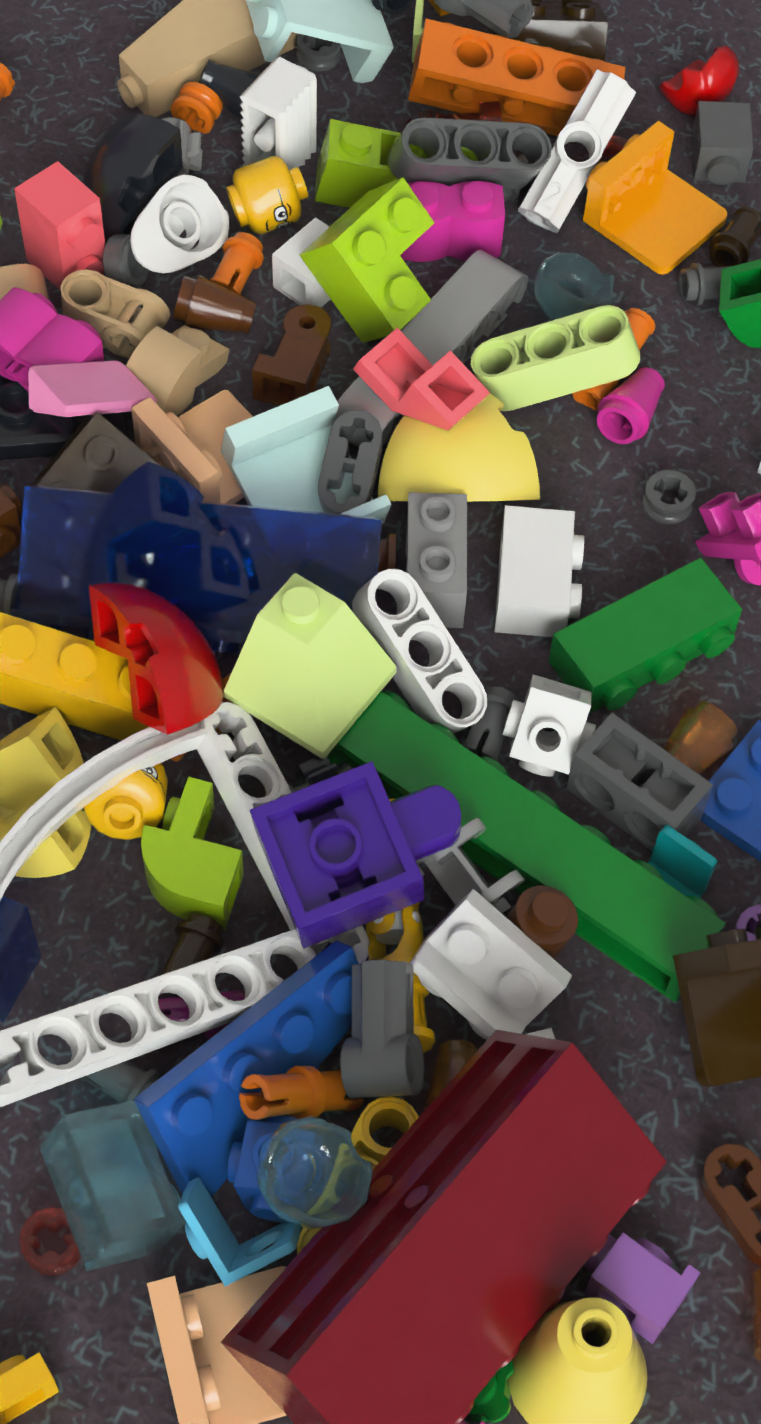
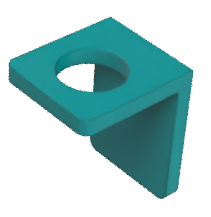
(682, 862)

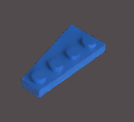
(197, 1104)

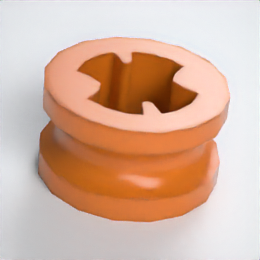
(197, 106)

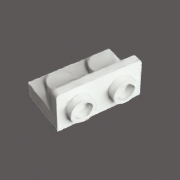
(488, 968)

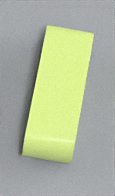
(557, 357)

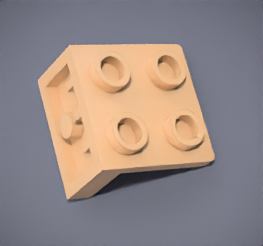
(192, 442)
(202, 1373)

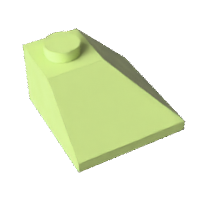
(308, 667)

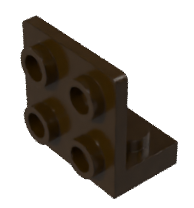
(92, 459)

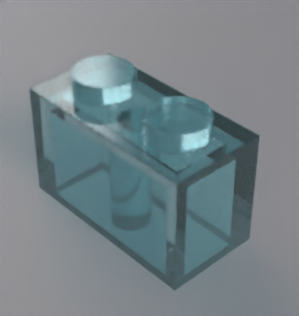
(111, 1184)

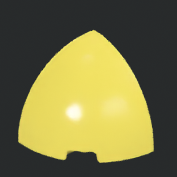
(473, 458)
(30, 765)

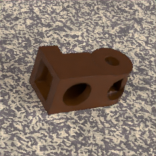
(298, 360)

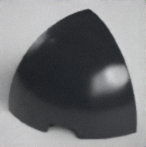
(130, 166)

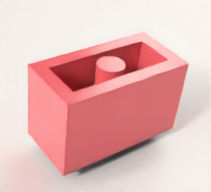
(60, 224)

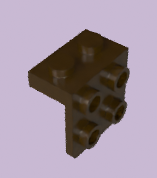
(568, 27)
(723, 1006)

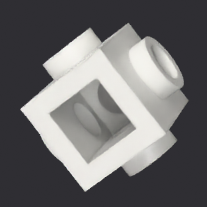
(551, 706)

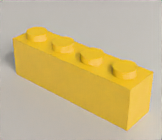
(65, 671)

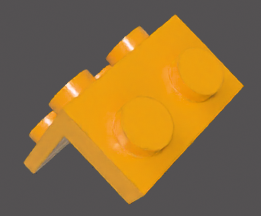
(648, 206)

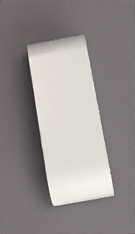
(418, 621)

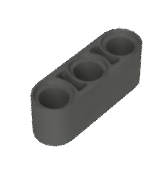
(487, 139)

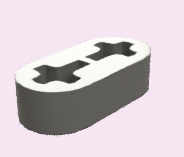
(337, 461)

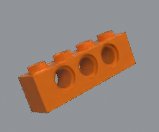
(532, 82)

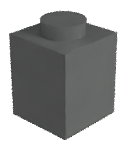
(722, 142)

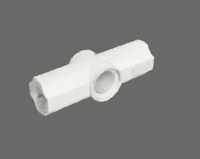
(592, 126)

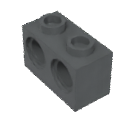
(636, 783)

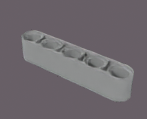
(453, 320)

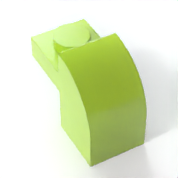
(183, 867)

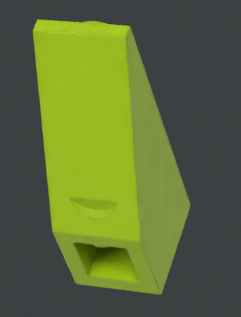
(356, 162)

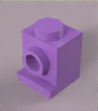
(639, 1283)

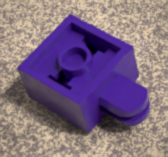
(350, 851)

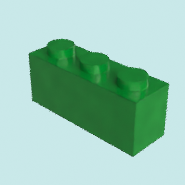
(646, 636)

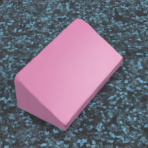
(84, 388)

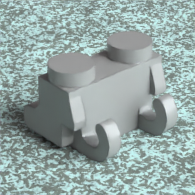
(460, 876)

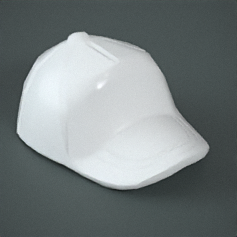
(179, 205)

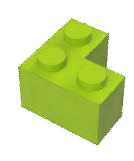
(362, 262)

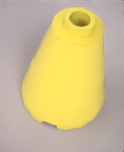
(579, 1367)

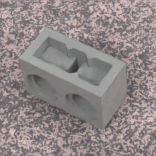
(439, 552)

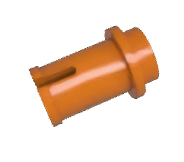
(241, 256)

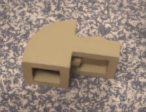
(176, 364)

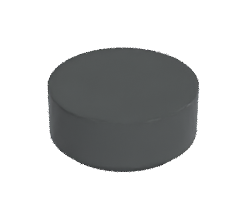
(120, 262)

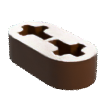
(728, 1202)

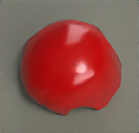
(702, 81)

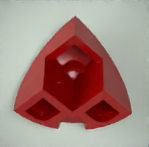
(168, 658)

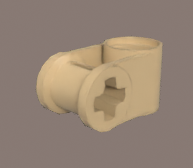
(112, 309)

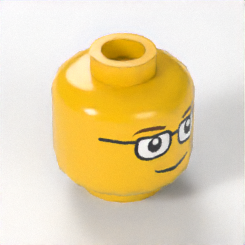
(267, 194)
(135, 798)

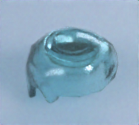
(571, 285)
(313, 1173)

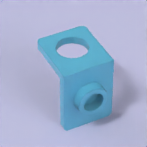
(214, 1240)

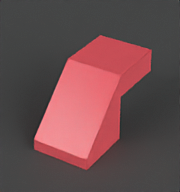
(415, 387)

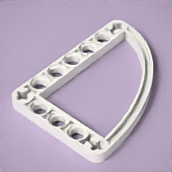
(193, 983)

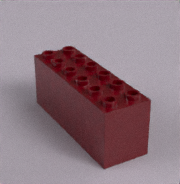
(456, 1248)

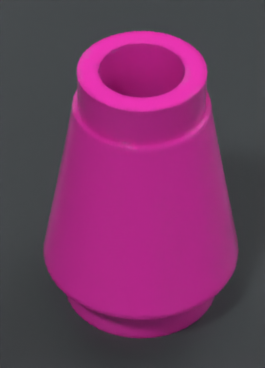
(630, 407)

